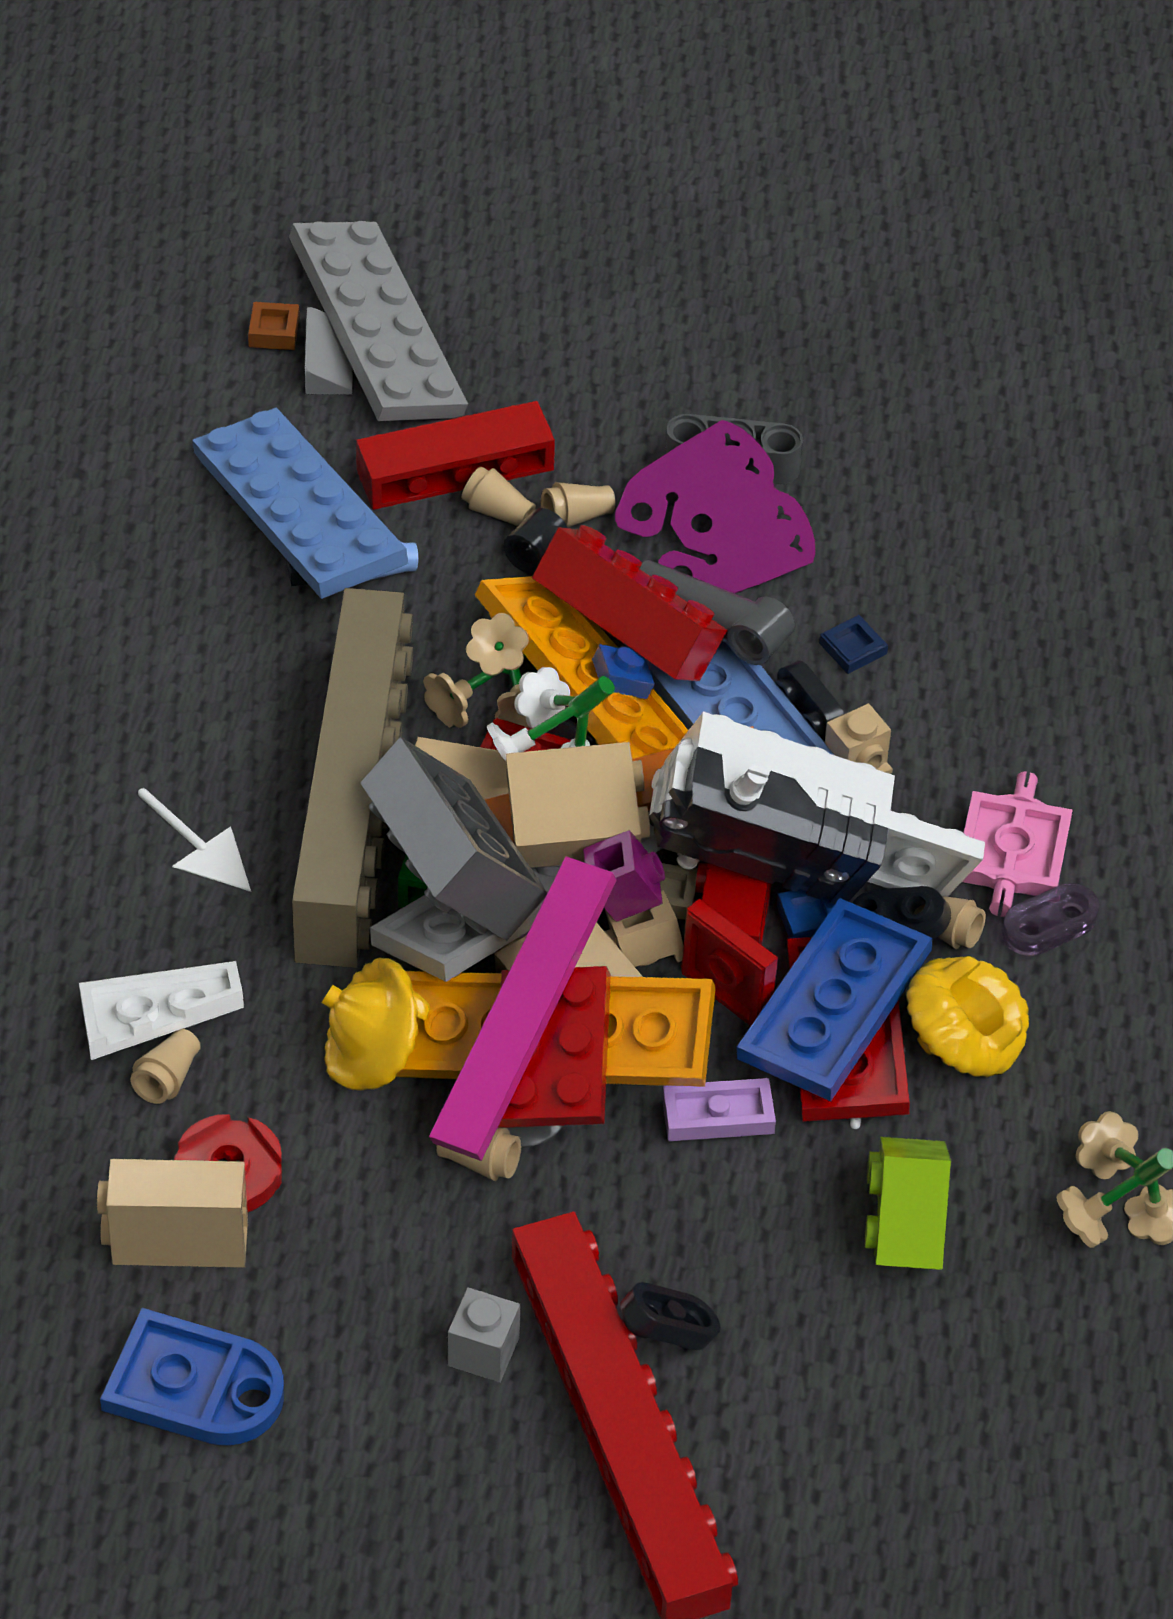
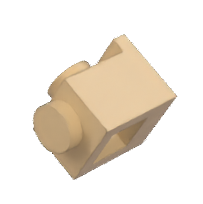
(860, 737)
(648, 935)

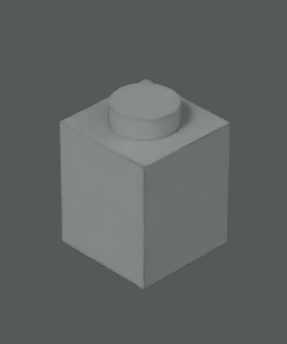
(483, 1334)

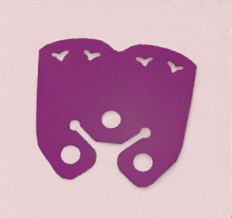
(742, 506)

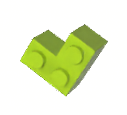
(912, 1202)

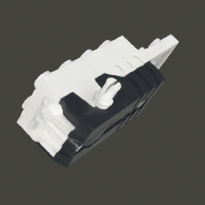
(796, 816)

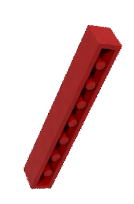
(622, 1421)

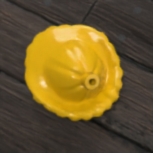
(968, 1015)
(372, 1025)

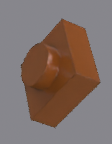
(274, 325)

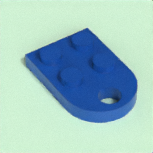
(191, 1381)

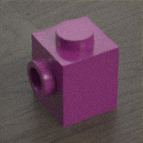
(636, 874)

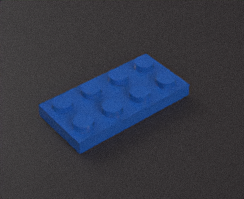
(834, 999)

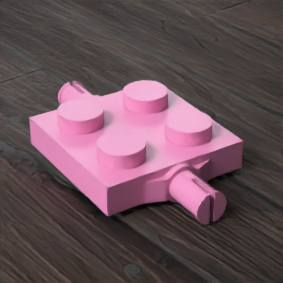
(1021, 840)

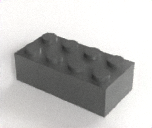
(452, 840)

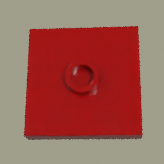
(734, 961)

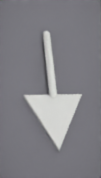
(215, 859)

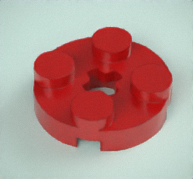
(242, 1141)

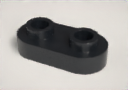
(808, 696)
(901, 903)
(669, 1316)

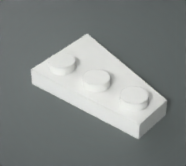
(154, 1004)

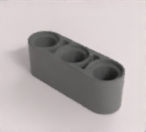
(779, 440)

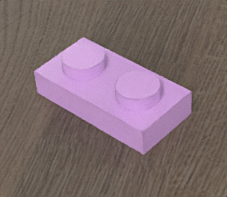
(719, 1110)

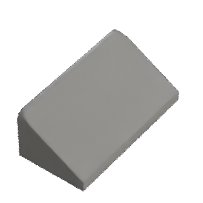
(325, 360)

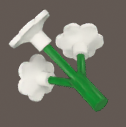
(544, 703)

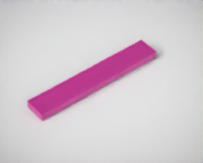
(523, 1008)

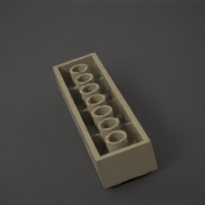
(357, 730)

